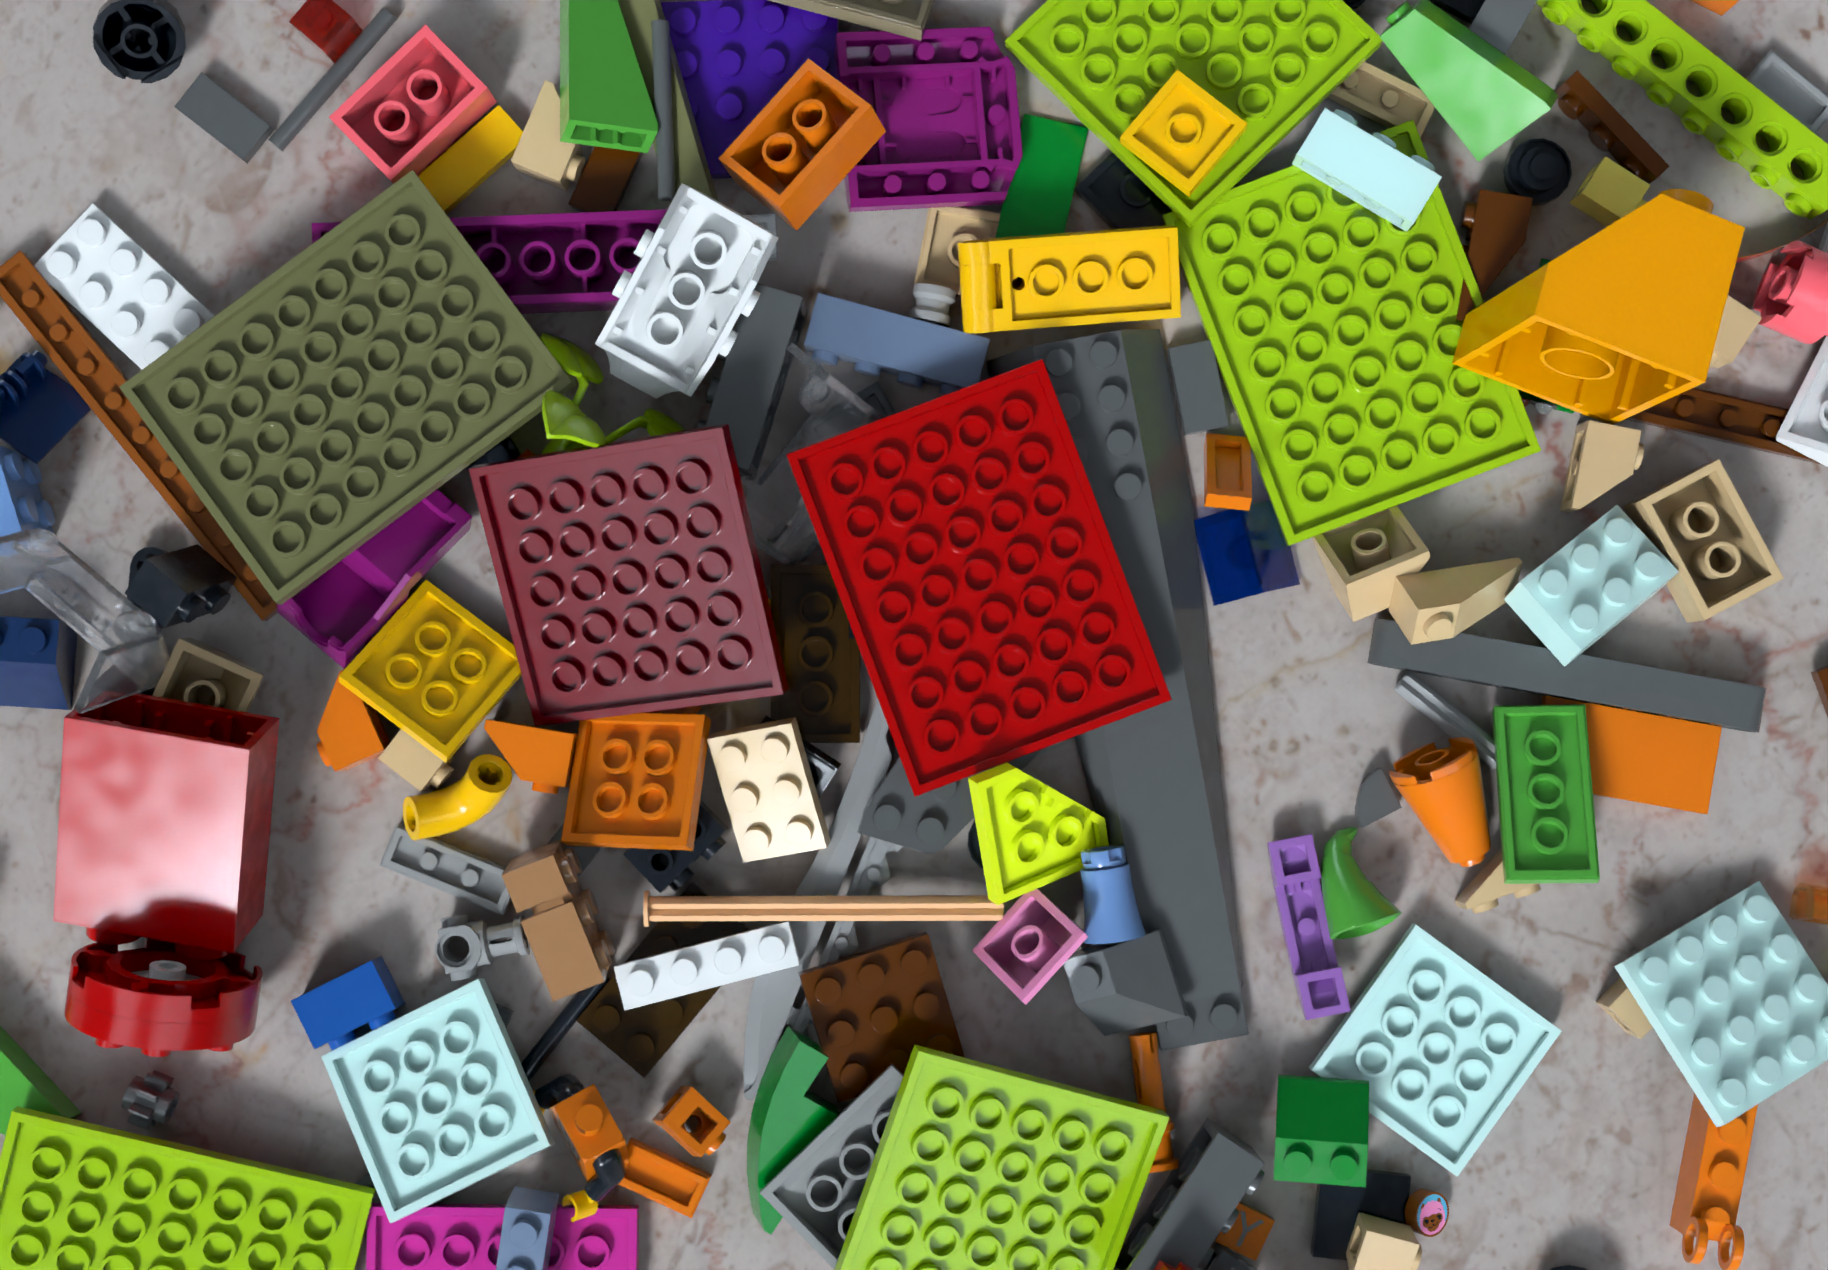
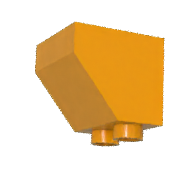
(1616, 315)

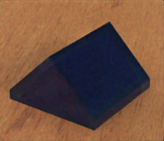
(1244, 553)

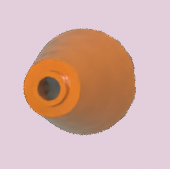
(1447, 797)

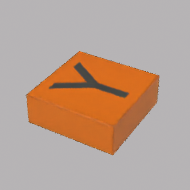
(1247, 1232)

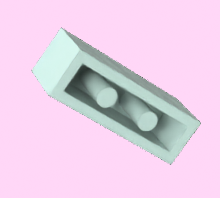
(1367, 168)

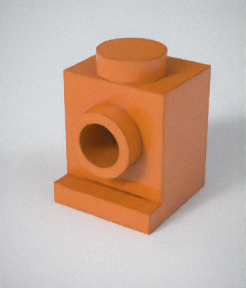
(710, 1127)

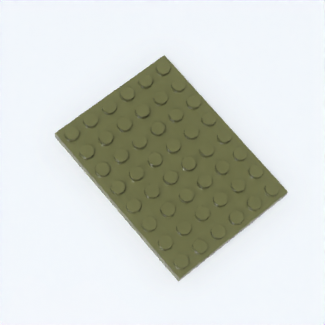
(346, 387)

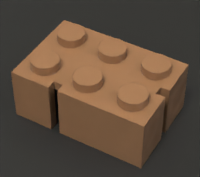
(563, 926)

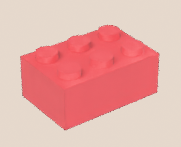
(413, 107)

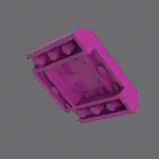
(944, 114)

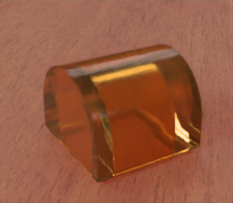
(1810, 903)

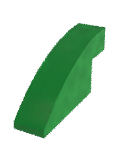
(784, 1117)

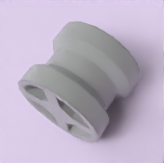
(932, 304)

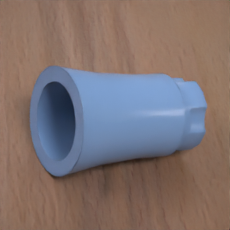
(1109, 897)

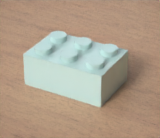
(1590, 585)

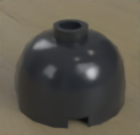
(139, 38)

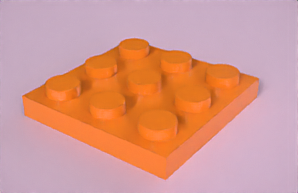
(637, 781)

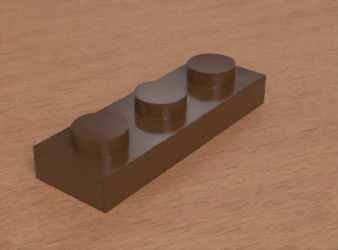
(1608, 128)

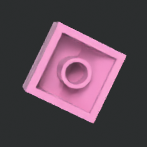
(1029, 944)

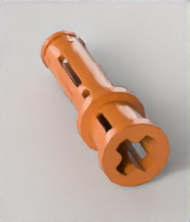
(1150, 1092)

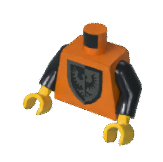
(590, 1138)

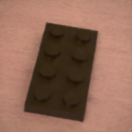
(816, 655)
(647, 1032)

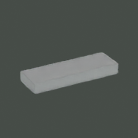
(448, 869)

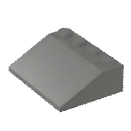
(826, 1179)

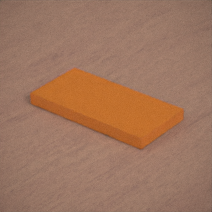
(1649, 757)

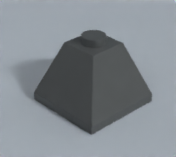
(1126, 984)

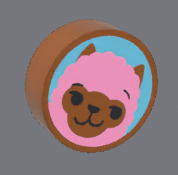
(1426, 1212)

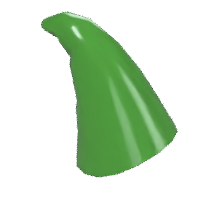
(1350, 899)

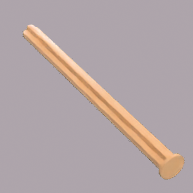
(821, 908)

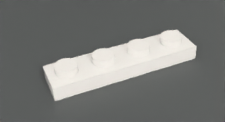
(706, 965)

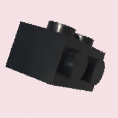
(181, 586)
(671, 867)

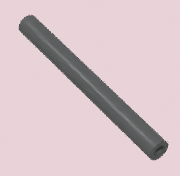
(332, 79)
(663, 109)

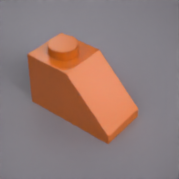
(349, 730)
(535, 753)

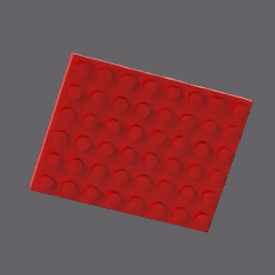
(978, 577)

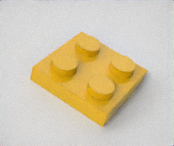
(1183, 133)

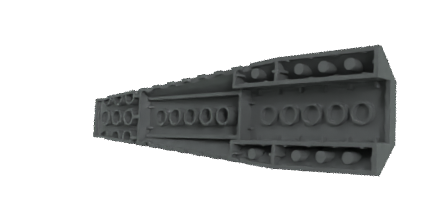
(1161, 767)

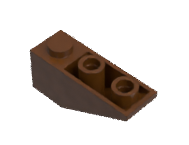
(1496, 232)

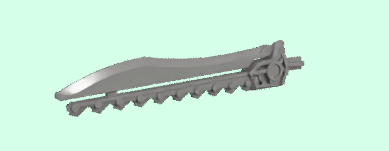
(776, 991)

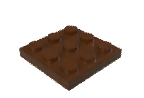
(876, 1009)

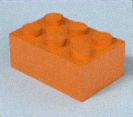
(802, 144)

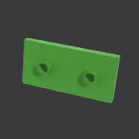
(1545, 794)

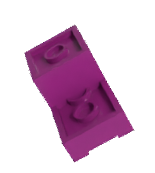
(371, 584)

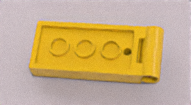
(1070, 279)

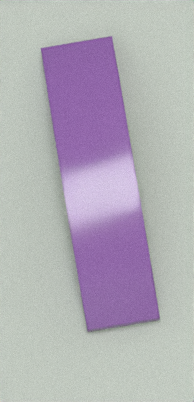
(1305, 927)

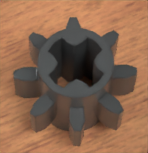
(150, 1100)

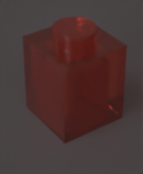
(326, 27)

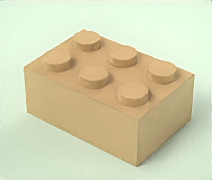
(1708, 539)

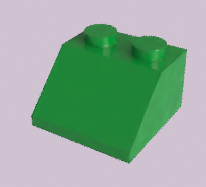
(1321, 1130)

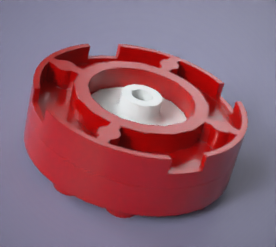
(161, 999)

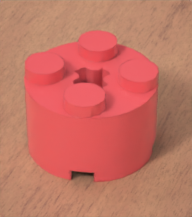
(1795, 294)

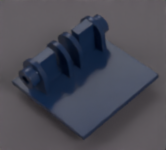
(36, 407)

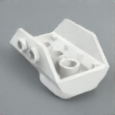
(685, 294)

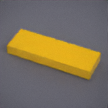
(472, 159)

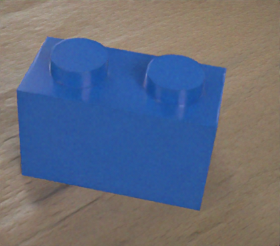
(348, 1002)

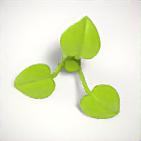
(563, 418)

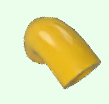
(459, 803)

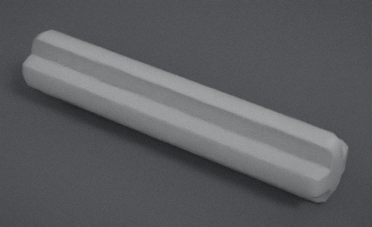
(1445, 715)

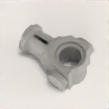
(481, 944)

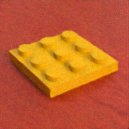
(434, 670)

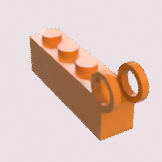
(1712, 1185)

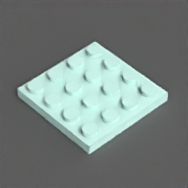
(1734, 1002)
(1437, 1048)
(437, 1100)

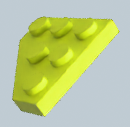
(1028, 831)

